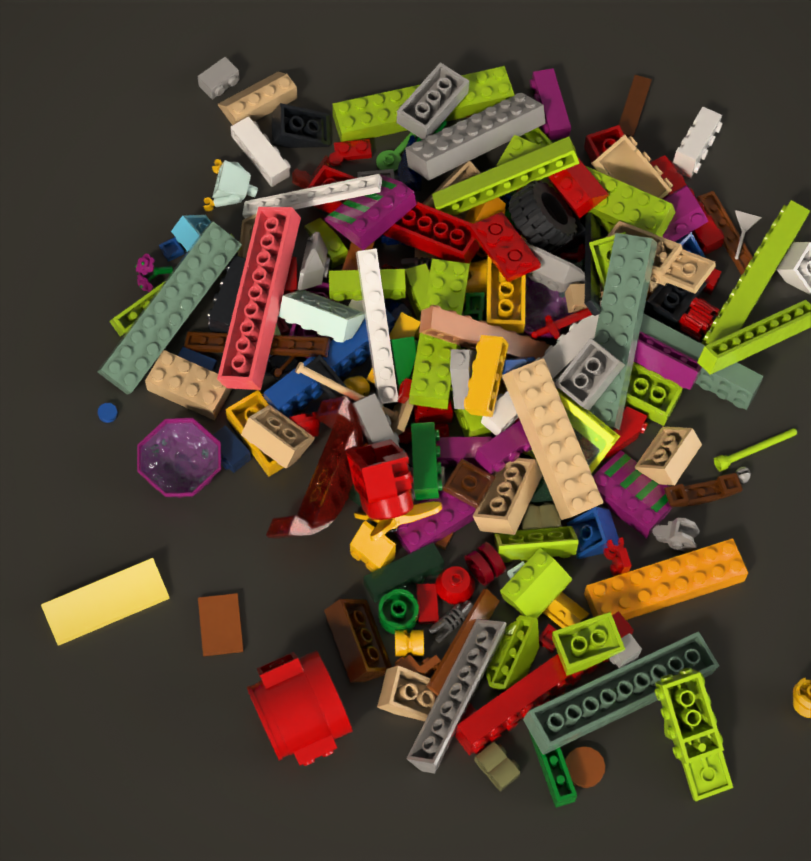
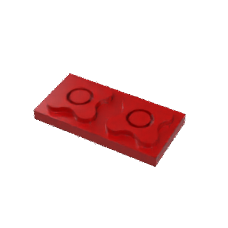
(505, 246)

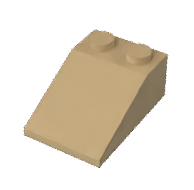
(406, 694)

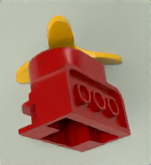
(385, 487)

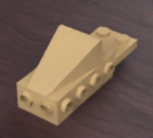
(671, 262)

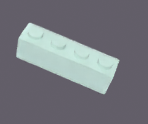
(321, 315)

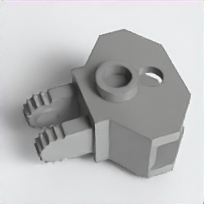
(678, 534)

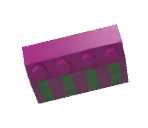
(371, 215)
(632, 494)

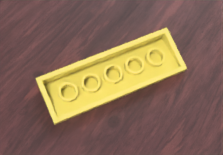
(105, 601)

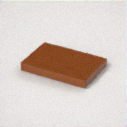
(220, 624)

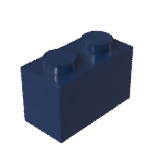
(233, 451)

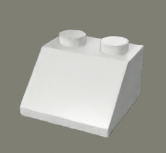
(796, 266)

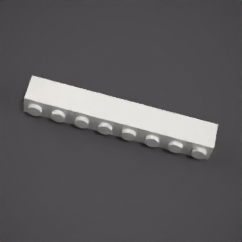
(377, 325)

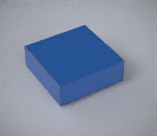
(171, 249)

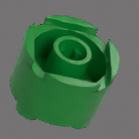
(392, 602)

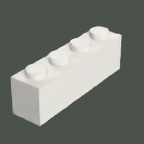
(260, 151)

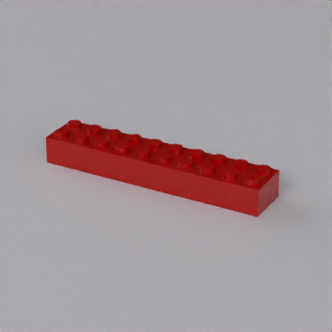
(420, 227)
(525, 695)

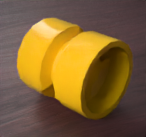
(409, 643)

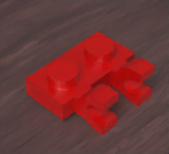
(620, 559)

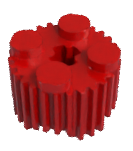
(698, 318)

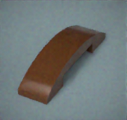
(703, 492)

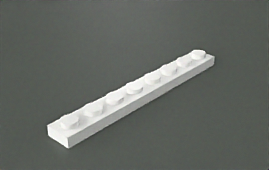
(317, 195)

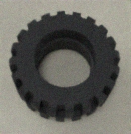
(542, 216)

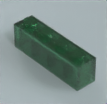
(404, 572)

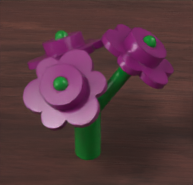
(146, 265)

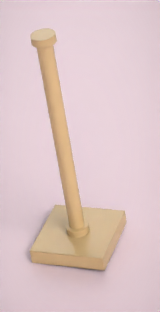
(398, 417)

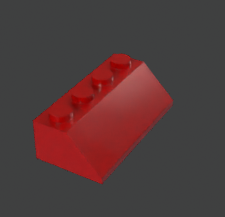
(578, 188)

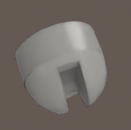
(743, 478)

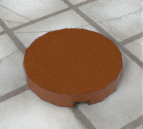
(585, 766)

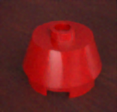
(308, 423)
(455, 585)

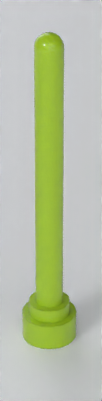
(722, 462)

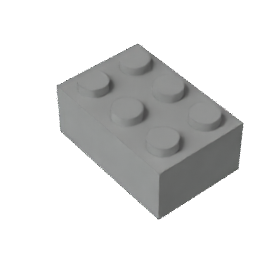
(589, 374)

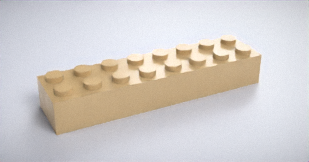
(552, 439)

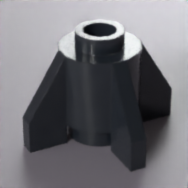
(277, 361)

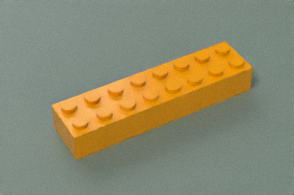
(668, 581)

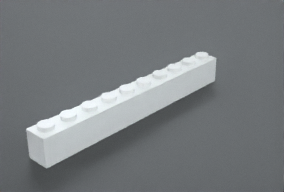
(556, 359)

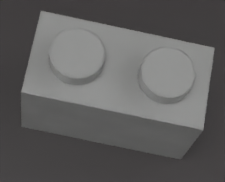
(218, 78)

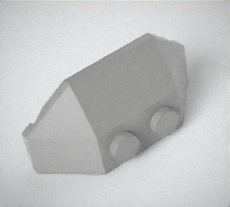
(315, 263)
(554, 271)

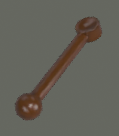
(278, 371)

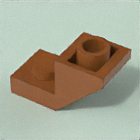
(427, 666)

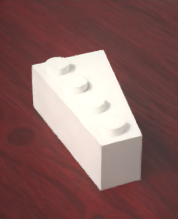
(695, 145)

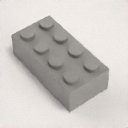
(432, 101)

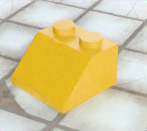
(373, 553)

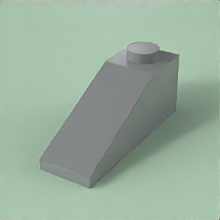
(461, 372)
(630, 654)

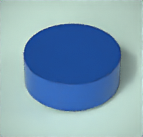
(107, 412)

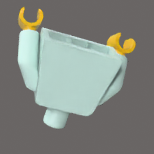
(230, 186)

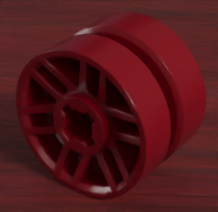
(485, 563)

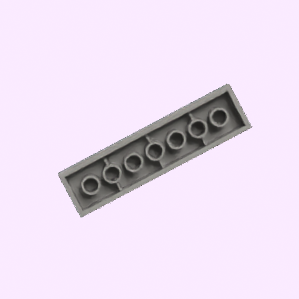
(475, 136)

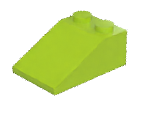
(587, 643)

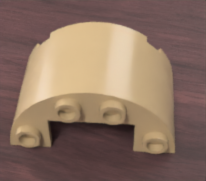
(632, 167)

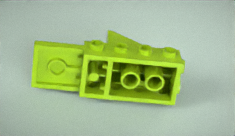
(693, 732)

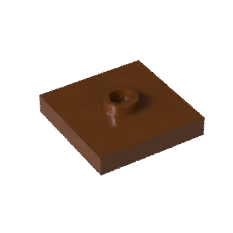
(469, 483)

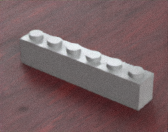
(377, 425)

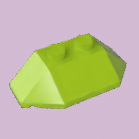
(514, 653)

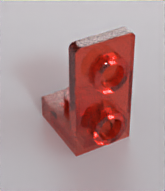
(303, 179)

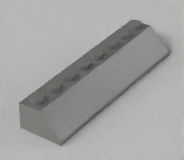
(456, 694)

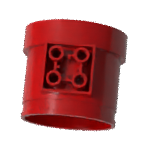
(299, 707)

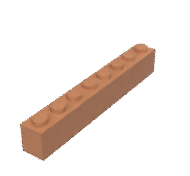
(467, 332)

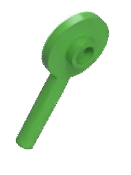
(391, 159)

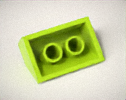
(536, 585)

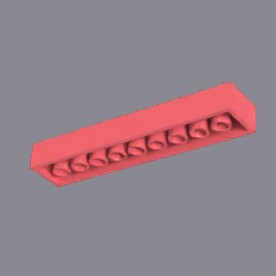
(259, 298)

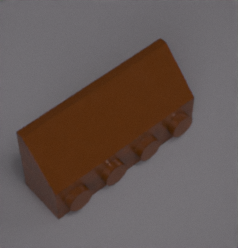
(357, 639)

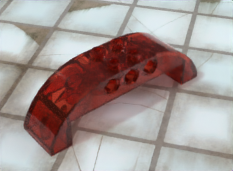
(332, 476)

